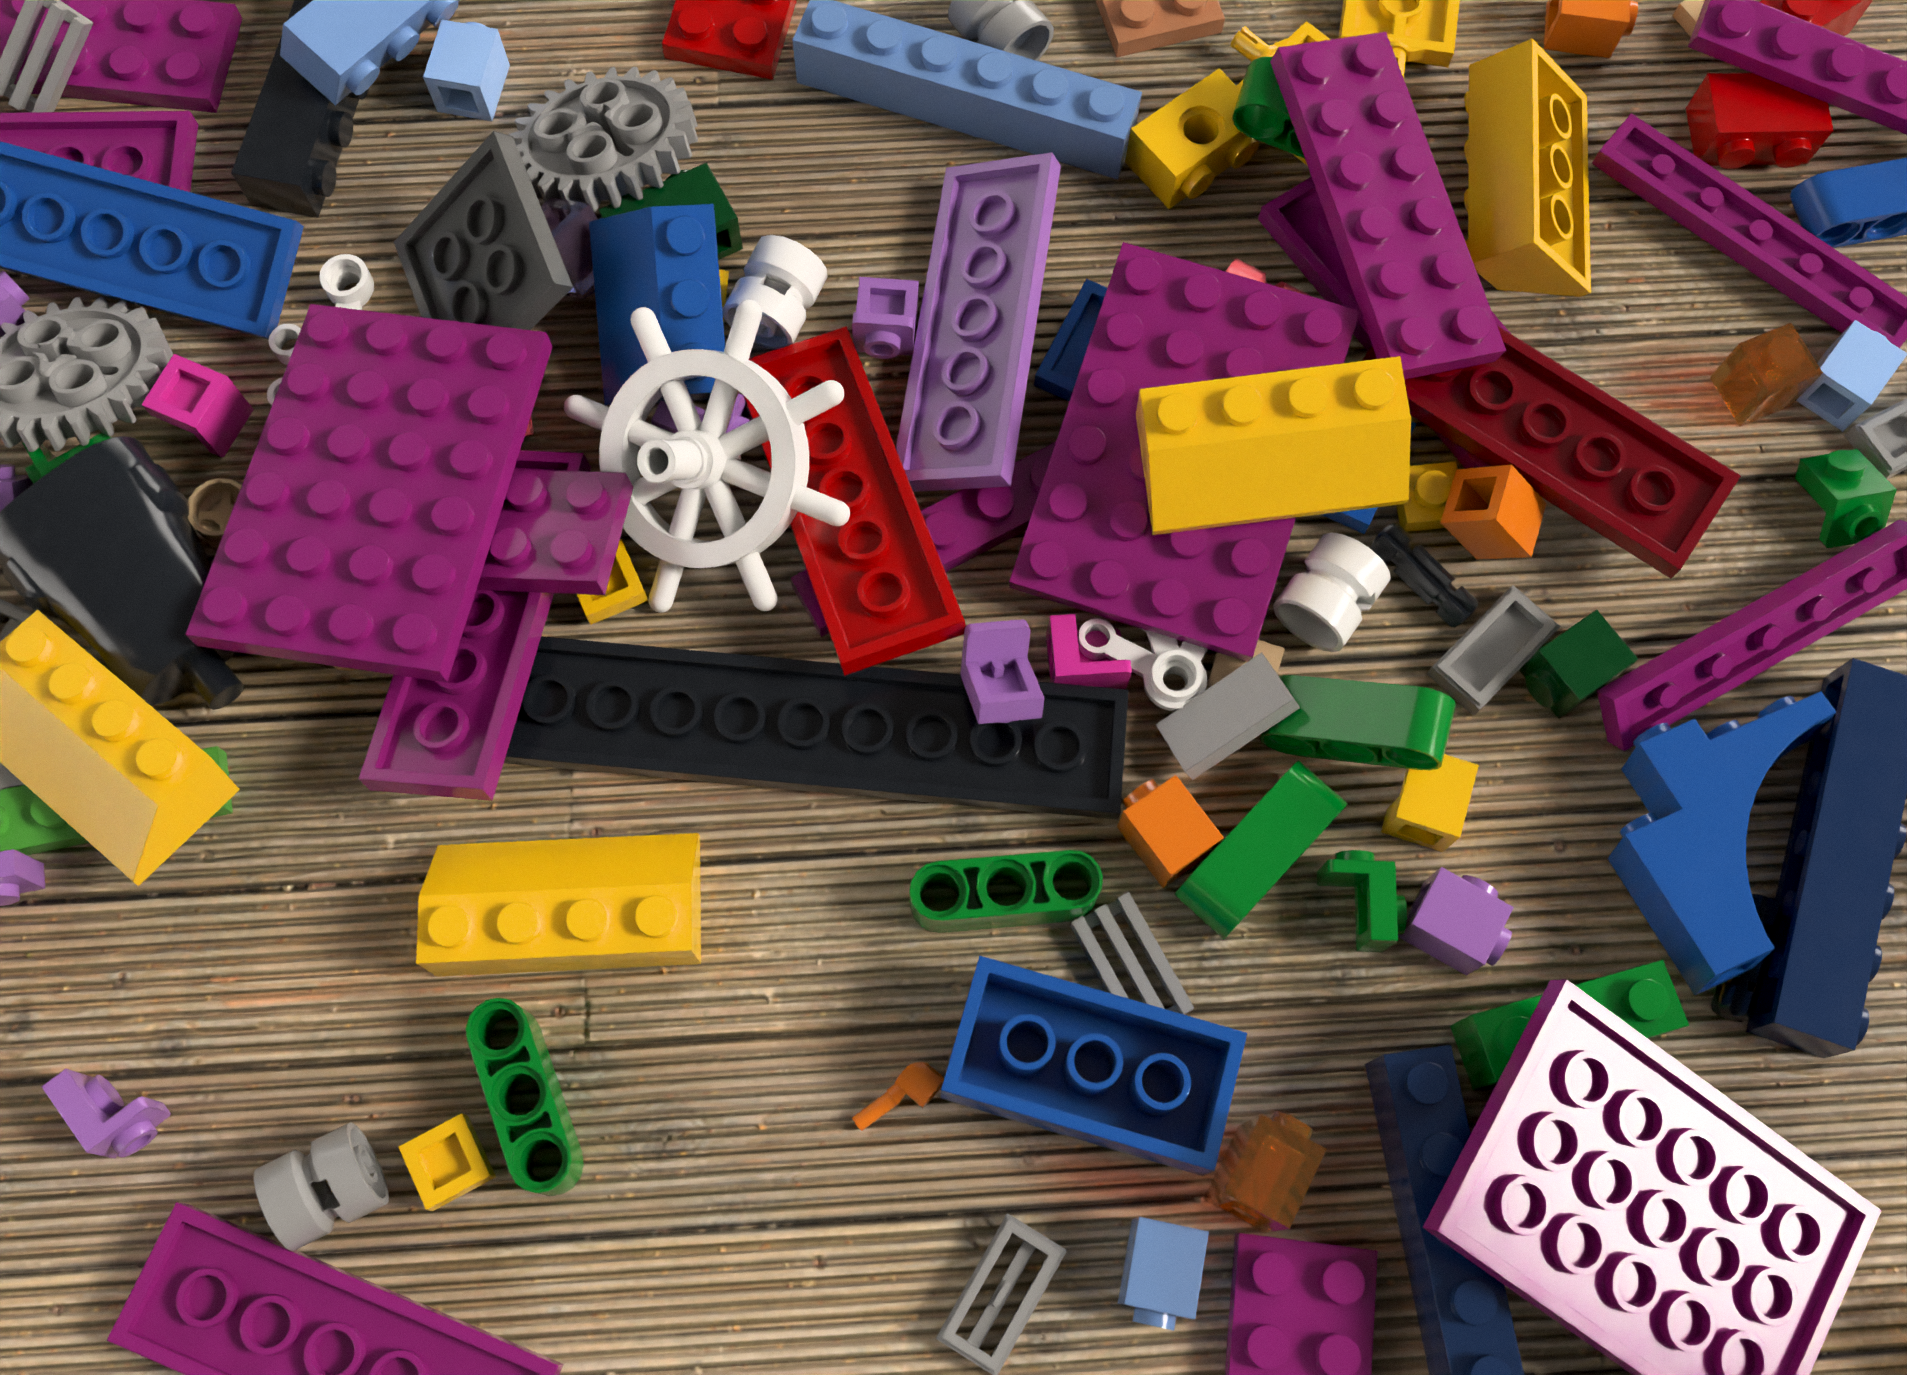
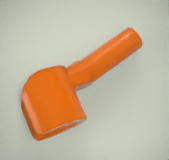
(916, 1081)

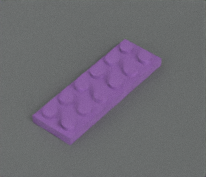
(978, 324)

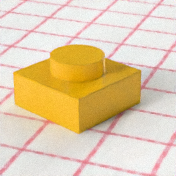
(1427, 496)
(622, 592)
(447, 1162)

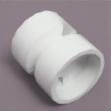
(784, 283)
(1329, 597)

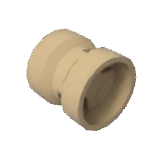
(211, 508)

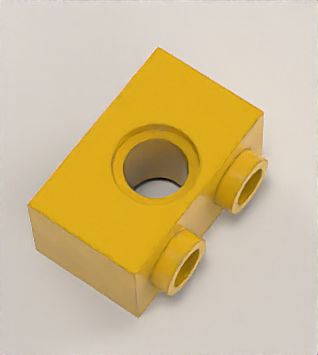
(1164, 148)

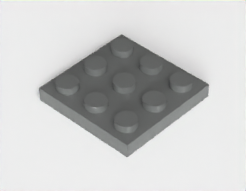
(485, 245)

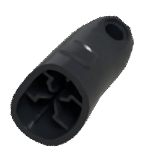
(121, 566)

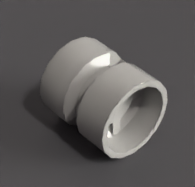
(1003, 25)
(298, 1198)

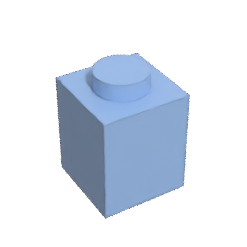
(466, 70)
(1852, 375)

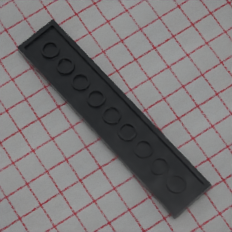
(815, 729)

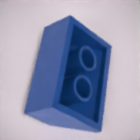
(659, 262)

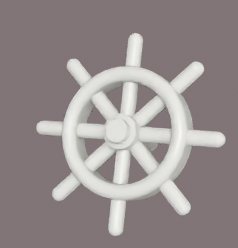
(706, 458)

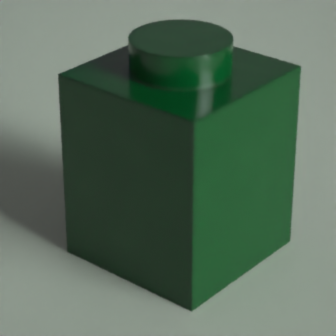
(1577, 664)

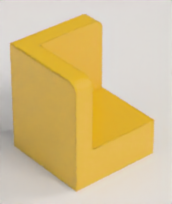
(1432, 804)

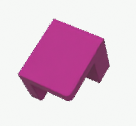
(199, 403)
(1070, 666)

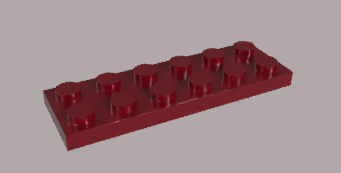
(1579, 450)

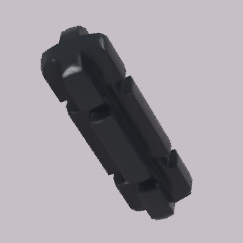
(1424, 575)
(1736, 997)

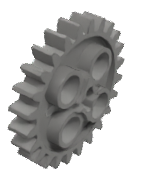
(606, 137)
(76, 371)

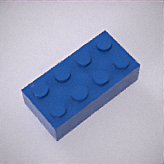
(1094, 1066)

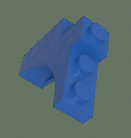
(1690, 849)

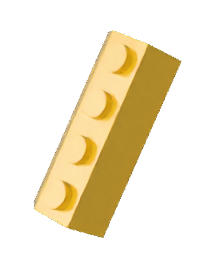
(1528, 174)
(1275, 445)
(101, 751)
(561, 905)

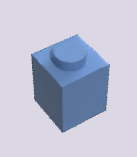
(1162, 1272)

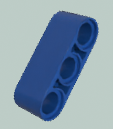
(1854, 203)

